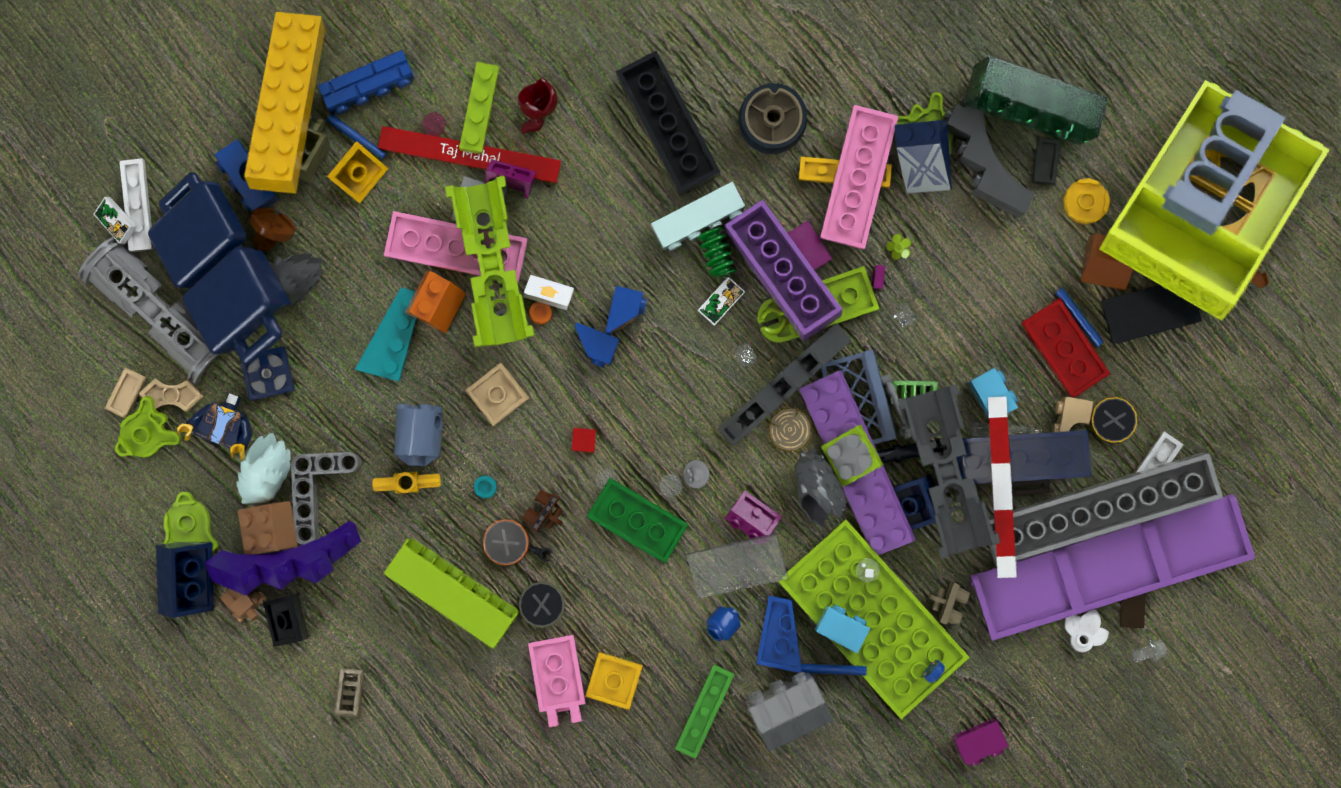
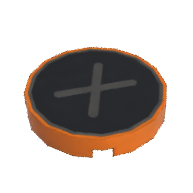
(506, 542)

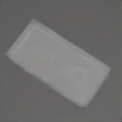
(737, 565)

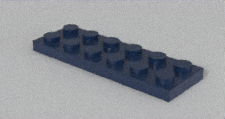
(1031, 457)

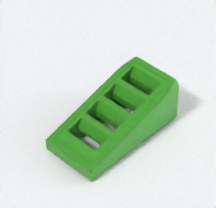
(923, 384)

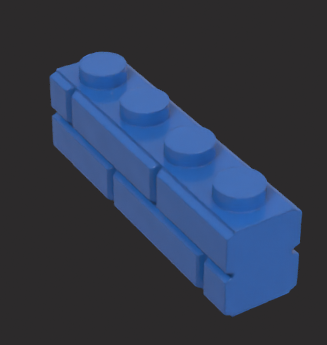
(366, 82)

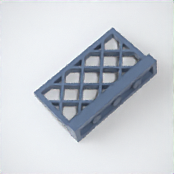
(876, 389)

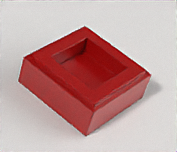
(583, 440)

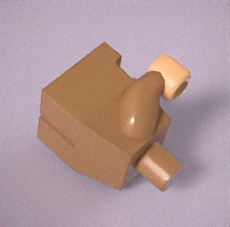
(243, 605)

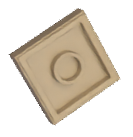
(497, 394)

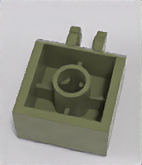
(314, 150)

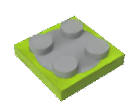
(852, 455)

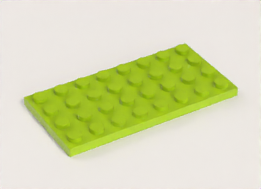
(901, 631)

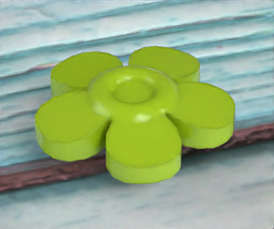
(899, 246)

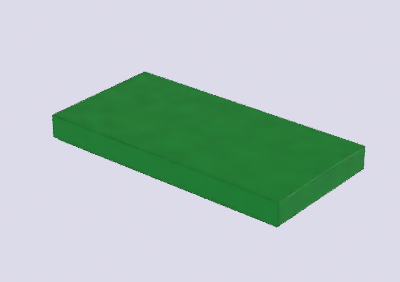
(637, 520)

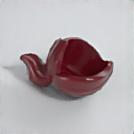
(537, 102)

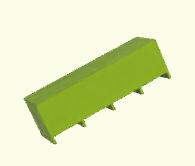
(451, 592)

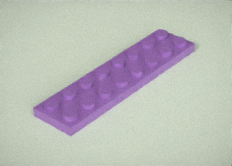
(873, 494)

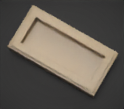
(125, 392)

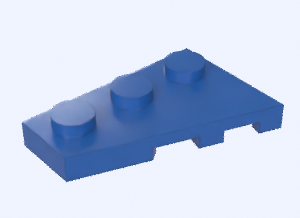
(779, 637)

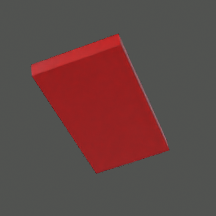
(1065, 348)

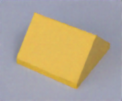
(357, 172)

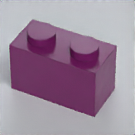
(980, 742)

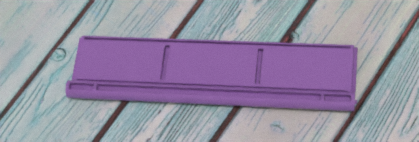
(1113, 567)

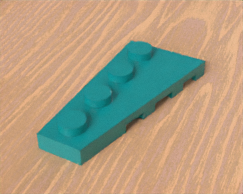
(391, 342)

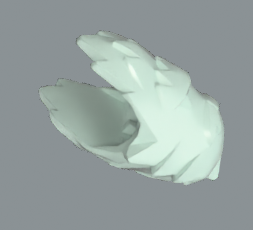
(263, 470)

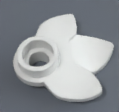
(1087, 627)

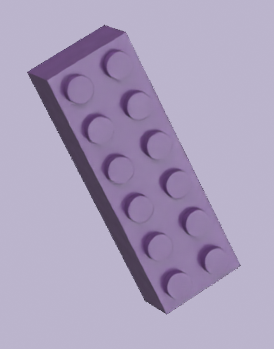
(783, 270)

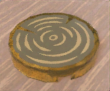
(790, 429)

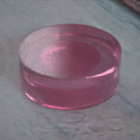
(434, 124)

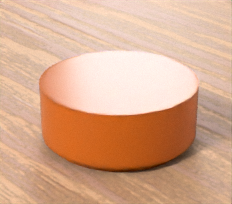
(540, 313)

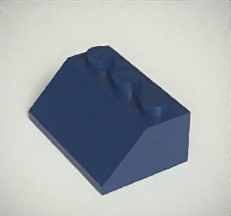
(183, 578)

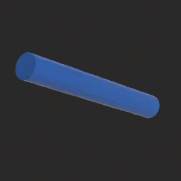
(353, 135)
(1079, 317)
(834, 669)

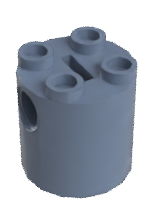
(418, 433)

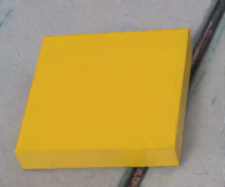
(614, 680)

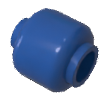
(723, 623)

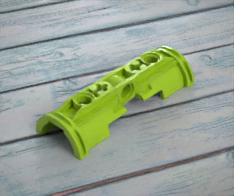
(468, 205)

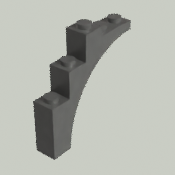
(975, 152)

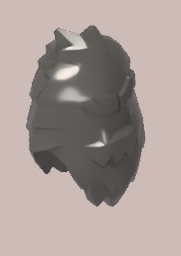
(297, 275)
(818, 488)

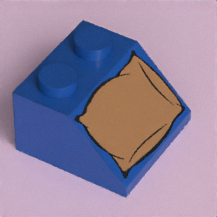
(624, 309)

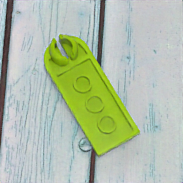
(849, 289)

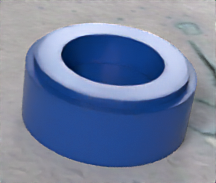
(934, 671)

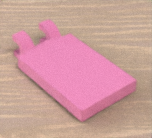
(557, 677)

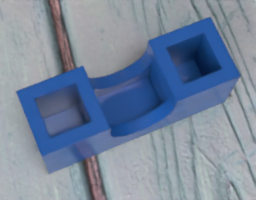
(233, 162)

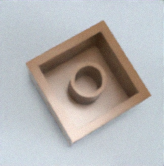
(267, 528)

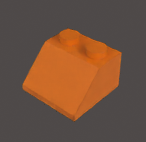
(435, 301)

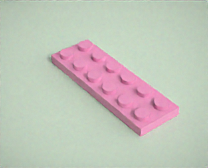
(858, 177)
(442, 245)

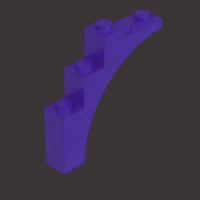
(278, 569)

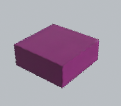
(878, 277)

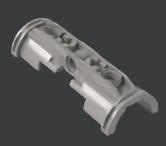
(115, 256)

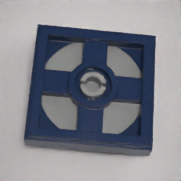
(268, 375)

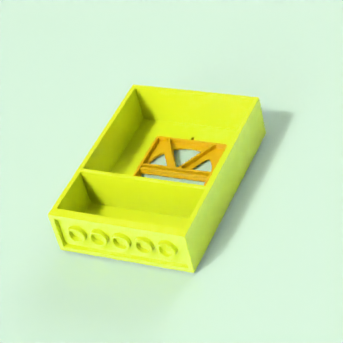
(1181, 256)

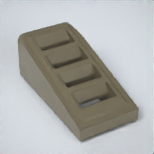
(341, 692)

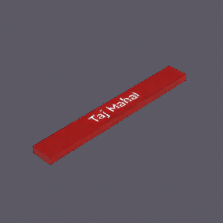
(448, 151)

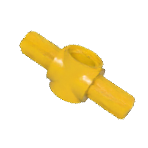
(418, 482)

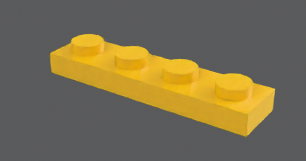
(824, 171)

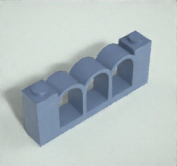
(1247, 117)

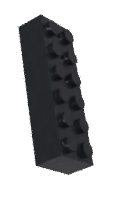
(667, 123)

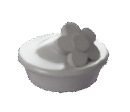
(696, 474)

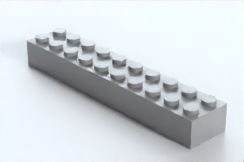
(1113, 505)

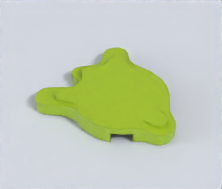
(932, 113)
(144, 431)
(188, 522)

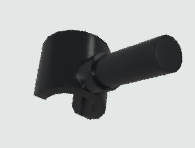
(538, 551)

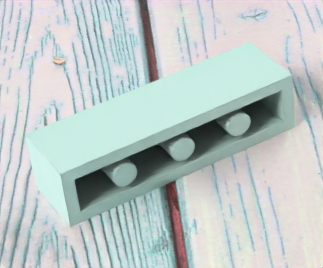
(698, 216)

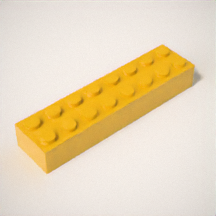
(285, 103)

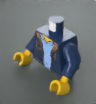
(221, 425)

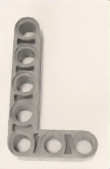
(311, 499)

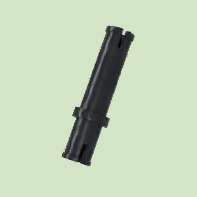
(904, 452)

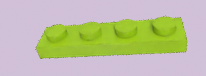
(479, 108)

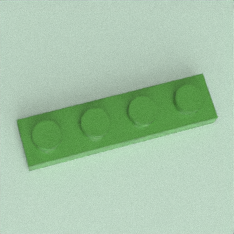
(704, 711)

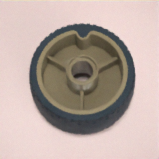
(772, 136)

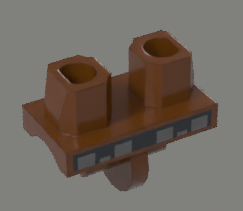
(536, 520)

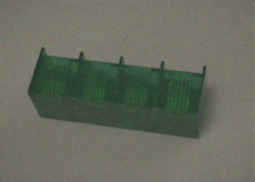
(1035, 100)

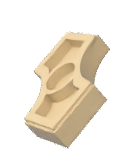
(182, 395)

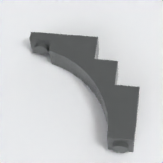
(785, 384)

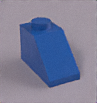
(598, 345)

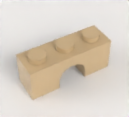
(1071, 412)

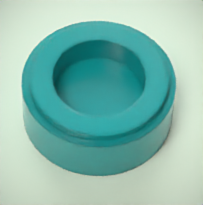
(485, 487)

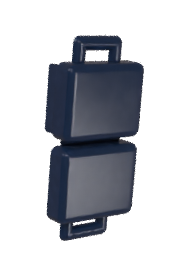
(228, 283)

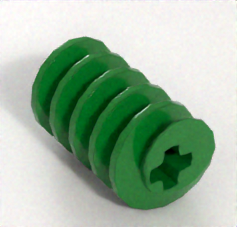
(716, 253)

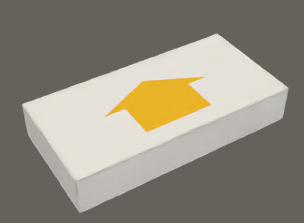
(548, 292)

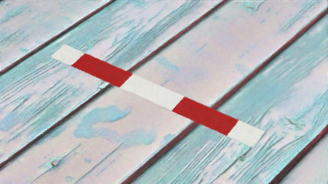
(1002, 486)

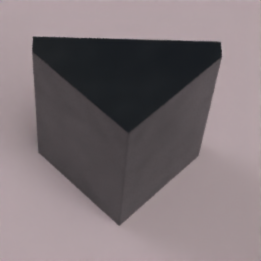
(286, 620)

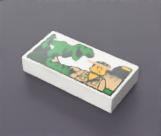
(114, 220)
(721, 301)

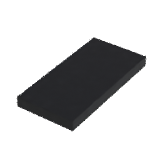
(1147, 313)

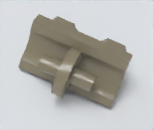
(953, 594)

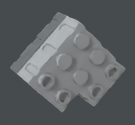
(788, 710)

